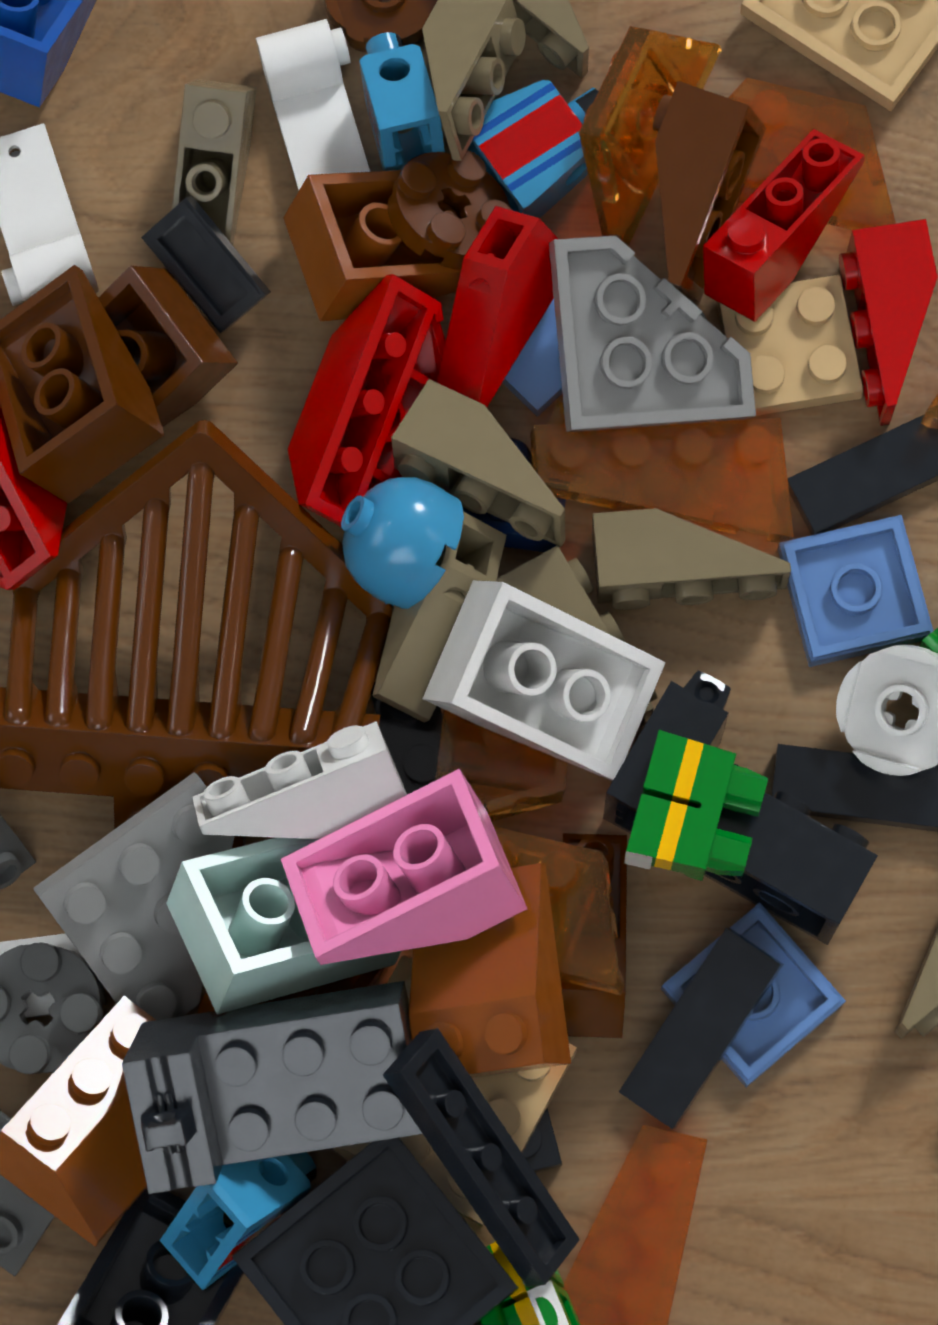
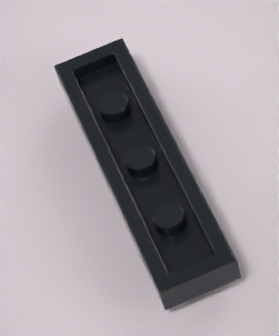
(481, 1157)

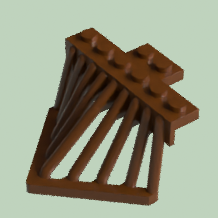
(147, 744)

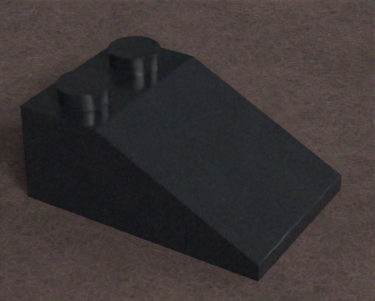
(141, 1280)

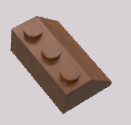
(77, 1134)

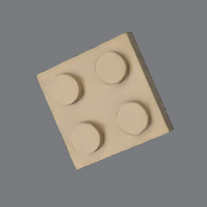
(799, 347)

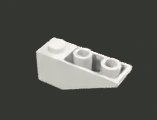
(306, 790)

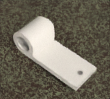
(312, 99)
(36, 216)

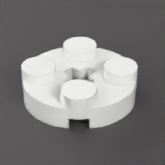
(872, 729)

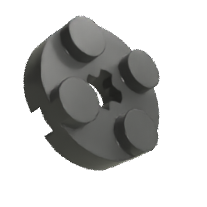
(75, 1013)

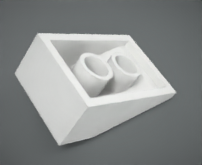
(543, 678)

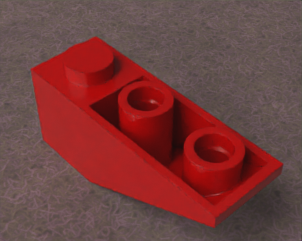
(778, 225)
(892, 287)
(497, 302)

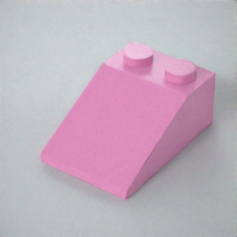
(405, 876)

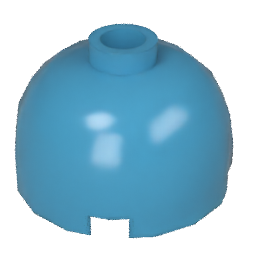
(398, 537)

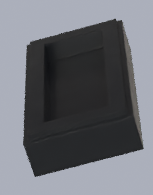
(206, 264)

